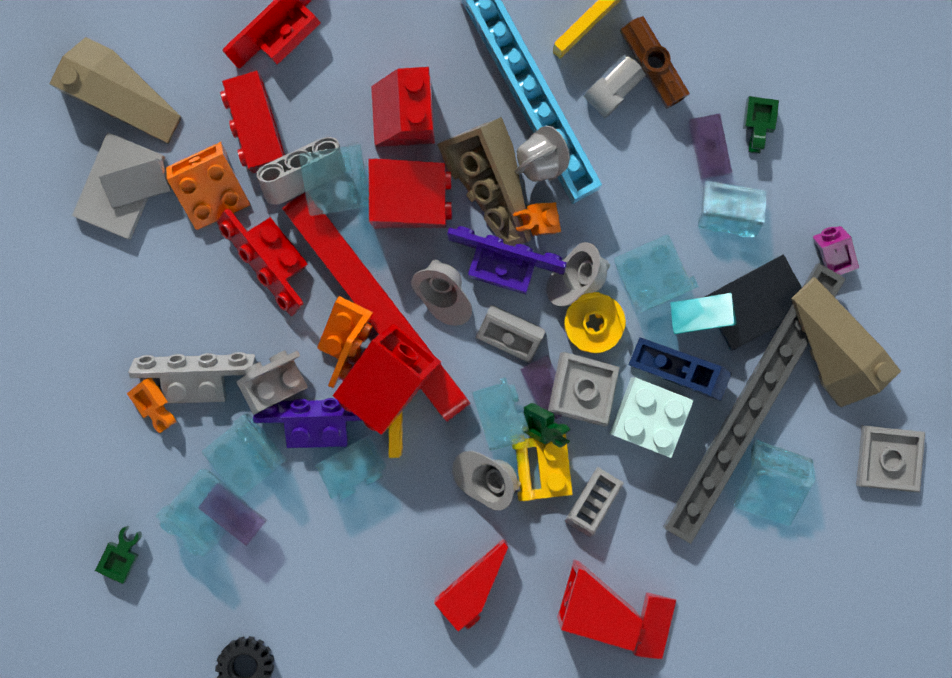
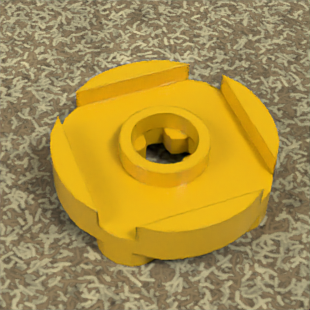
(609, 331)

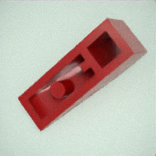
(467, 594)

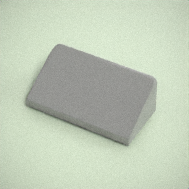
(135, 183)
(510, 333)

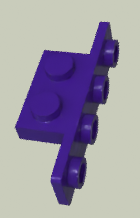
(502, 263)
(310, 422)

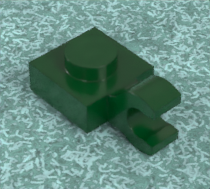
(760, 118)

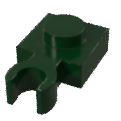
(542, 426)
(118, 558)

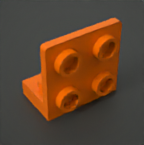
(206, 186)
(344, 336)

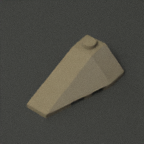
(111, 86)
(486, 167)
(847, 356)

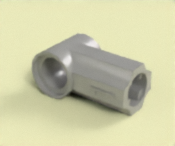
(609, 92)

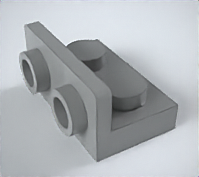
(271, 383)

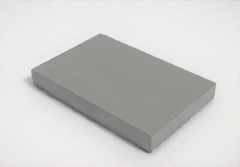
(93, 203)

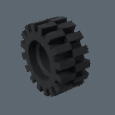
(245, 647)

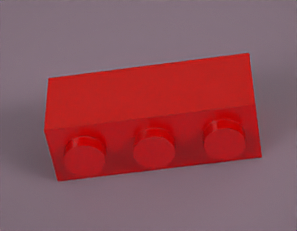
(252, 120)

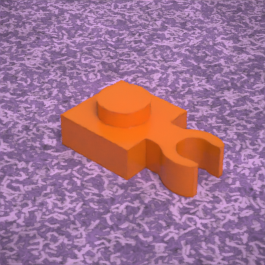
(540, 218)
(149, 402)

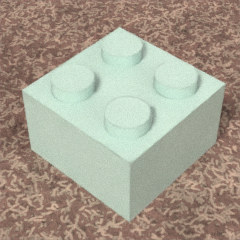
(651, 417)

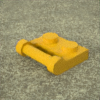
(553, 470)

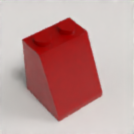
(403, 108)
(408, 194)
(386, 378)
(597, 611)

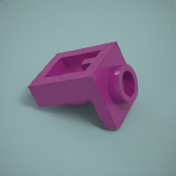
(837, 250)

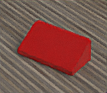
(657, 618)

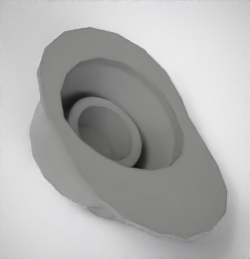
(543, 155)
(584, 274)
(442, 293)
(485, 479)

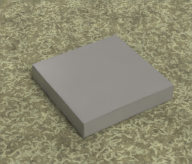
(583, 389)
(890, 459)

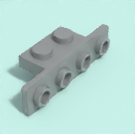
(192, 377)

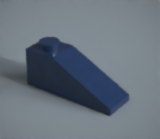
(681, 368)

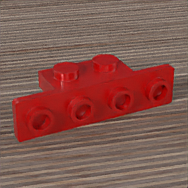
(273, 31)
(269, 256)

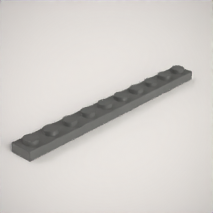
(744, 418)

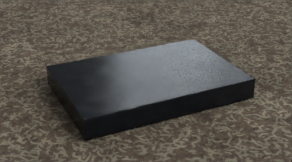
(759, 300)

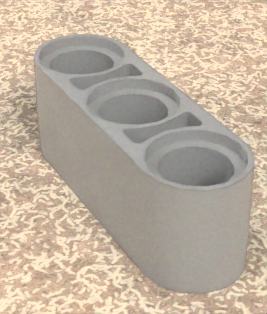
(283, 177)

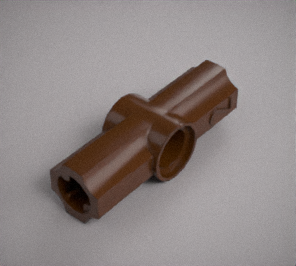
(645, 45)

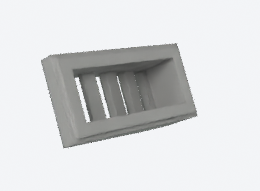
(579, 524)

